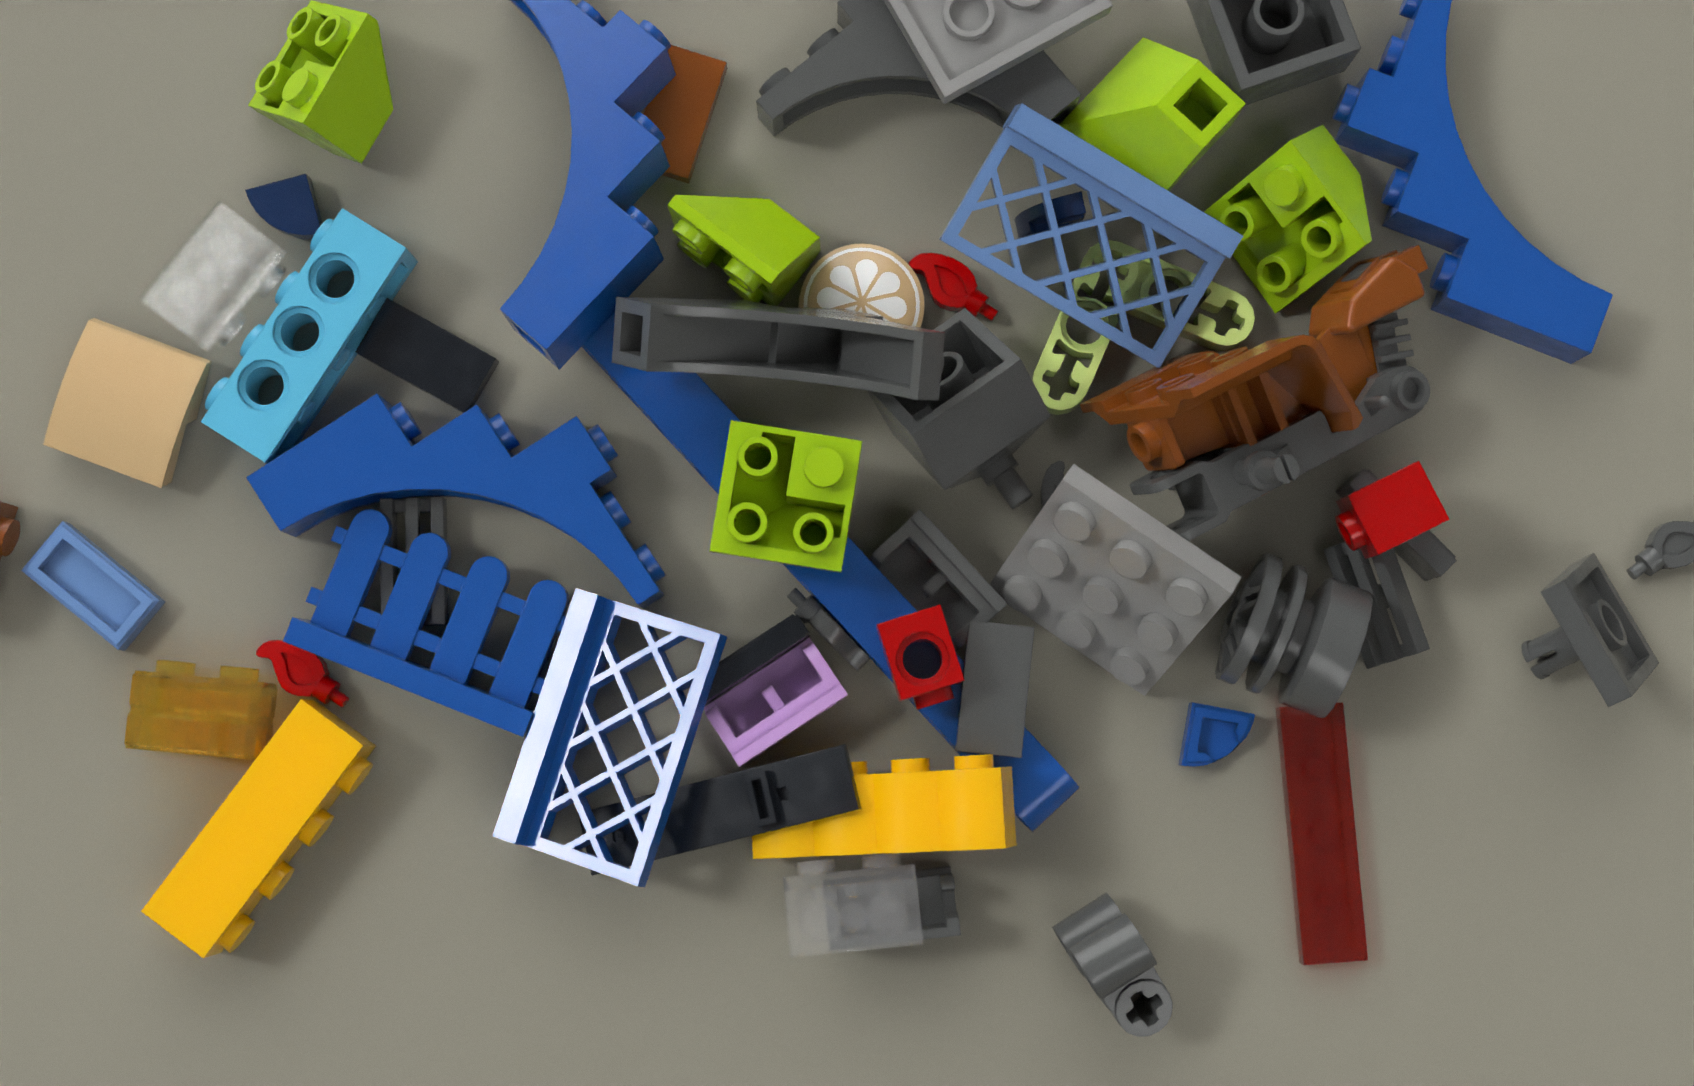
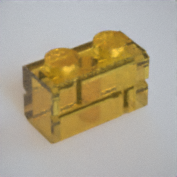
(199, 713)

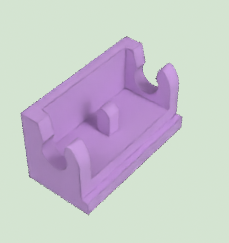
(775, 702)

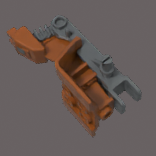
(1270, 413)

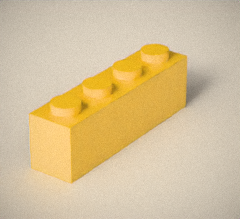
(260, 829)

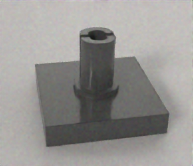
(1593, 630)

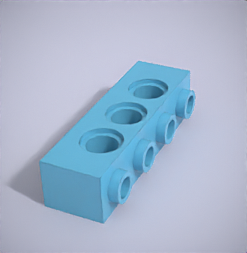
(308, 375)

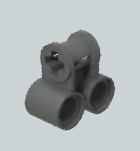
(1117, 965)

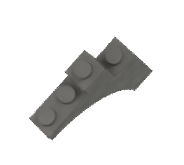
(877, 60)
(778, 343)

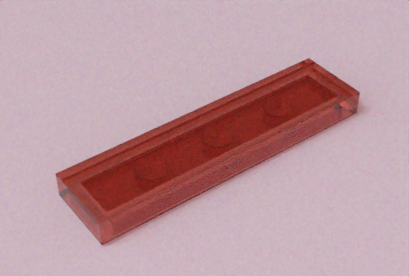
(1321, 836)

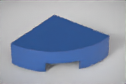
(1212, 733)

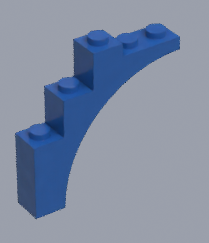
(1437, 198)
(599, 238)
(374, 457)

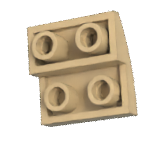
(127, 402)

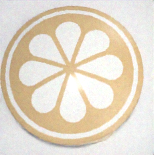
(865, 281)

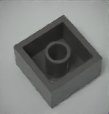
(1274, 44)

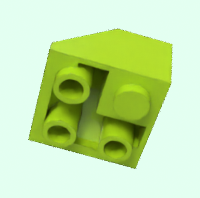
(328, 81)
(1156, 112)
(1296, 216)
(747, 238)
(786, 496)

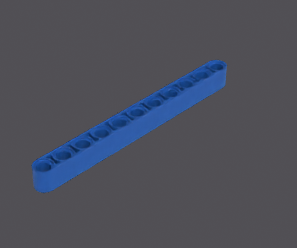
(855, 598)

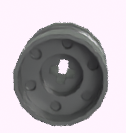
(1304, 639)

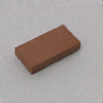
(685, 108)

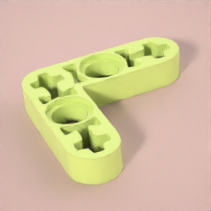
(1133, 287)

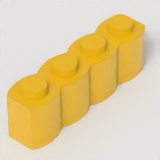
(909, 813)

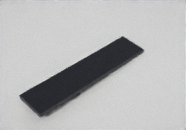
(743, 804)

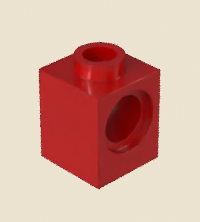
(1390, 511)
(928, 627)

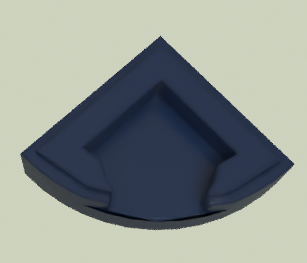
(288, 206)
(1067, 210)

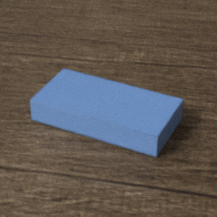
(93, 586)

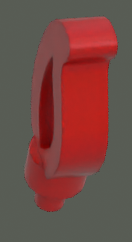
(952, 284)
(302, 672)

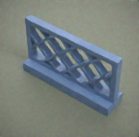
(1118, 187)

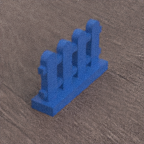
(405, 614)

